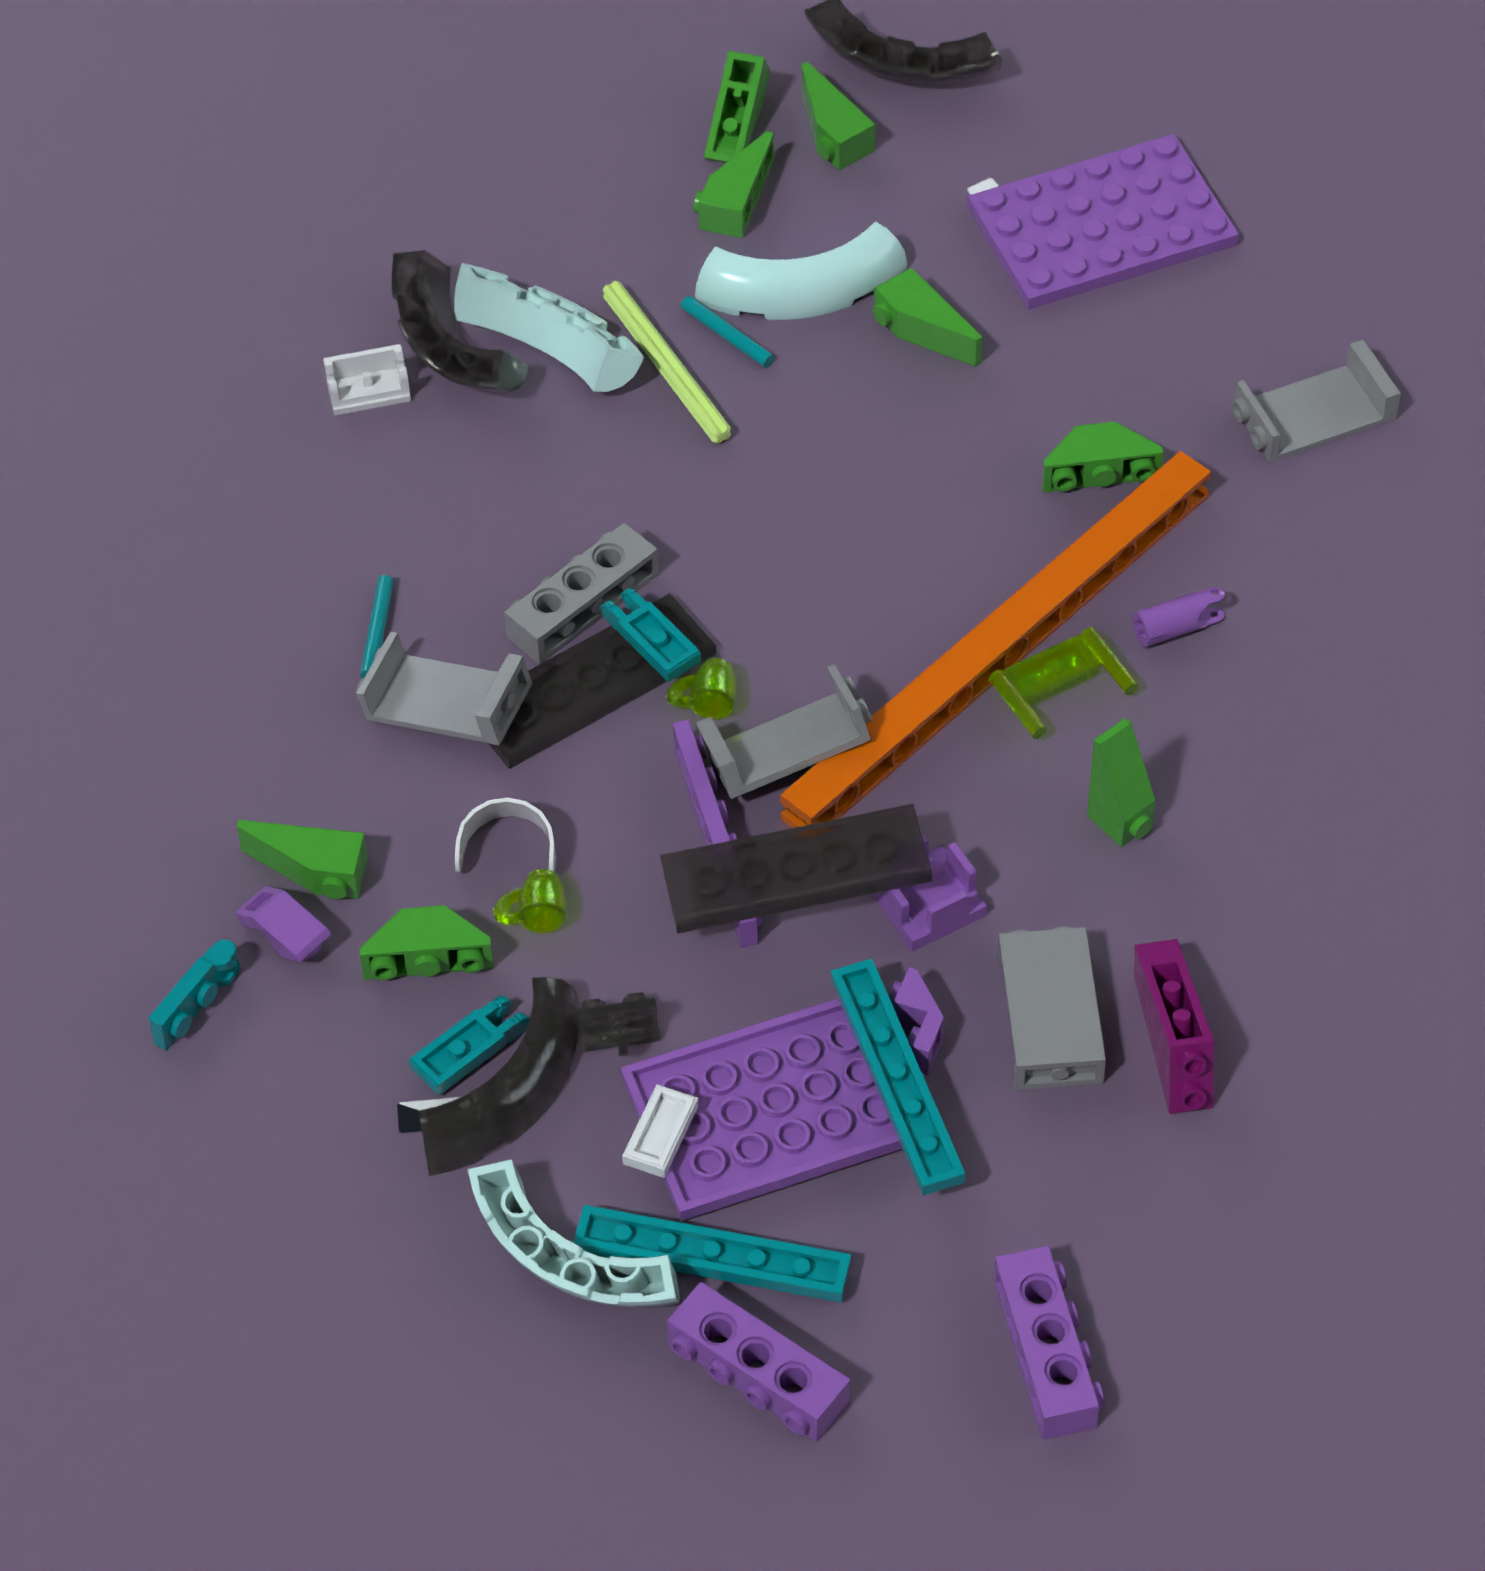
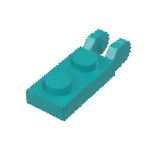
(652, 635)
(194, 991)
(467, 1044)

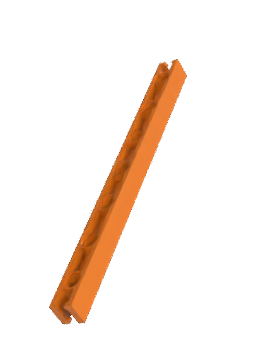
(999, 642)

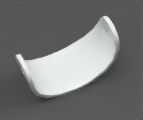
(497, 809)

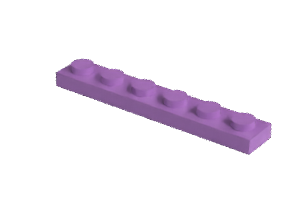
(710, 813)

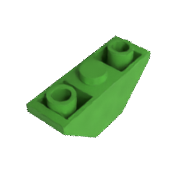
(1100, 457)
(425, 944)

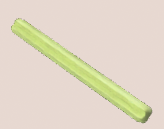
(667, 362)

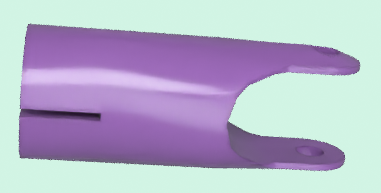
(1177, 616)

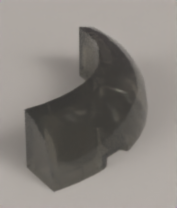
(900, 58)
(430, 328)
(517, 1094)

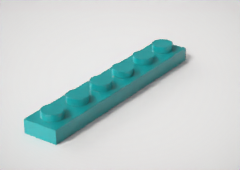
(897, 1077)
(716, 1253)

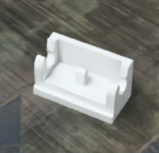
(367, 379)

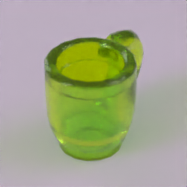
(711, 690)
(540, 903)

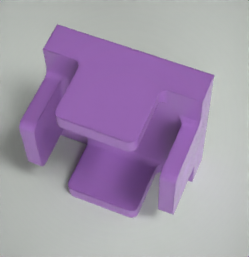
(935, 907)

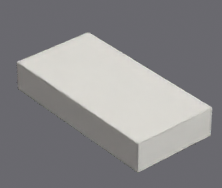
(660, 1131)

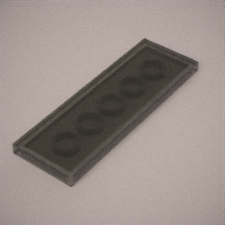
(588, 685)
(795, 868)

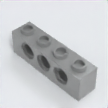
(573, 596)

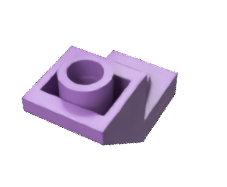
(285, 923)
(921, 1016)

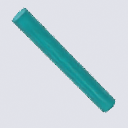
(727, 331)
(377, 621)

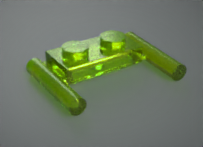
(1055, 671)

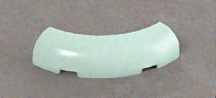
(800, 285)
(547, 324)
(557, 1260)

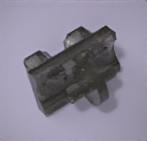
(618, 1023)

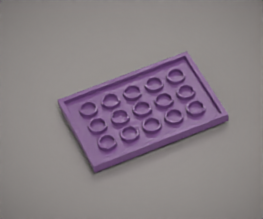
(1102, 221)
(771, 1108)

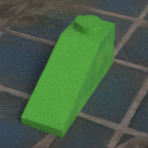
(737, 105)
(838, 126)
(735, 188)
(924, 318)
(1119, 786)
(315, 858)

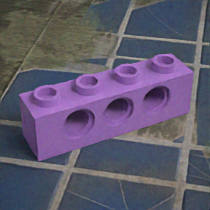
(711, 1315)
(1056, 1407)

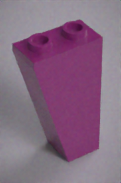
(1175, 1026)

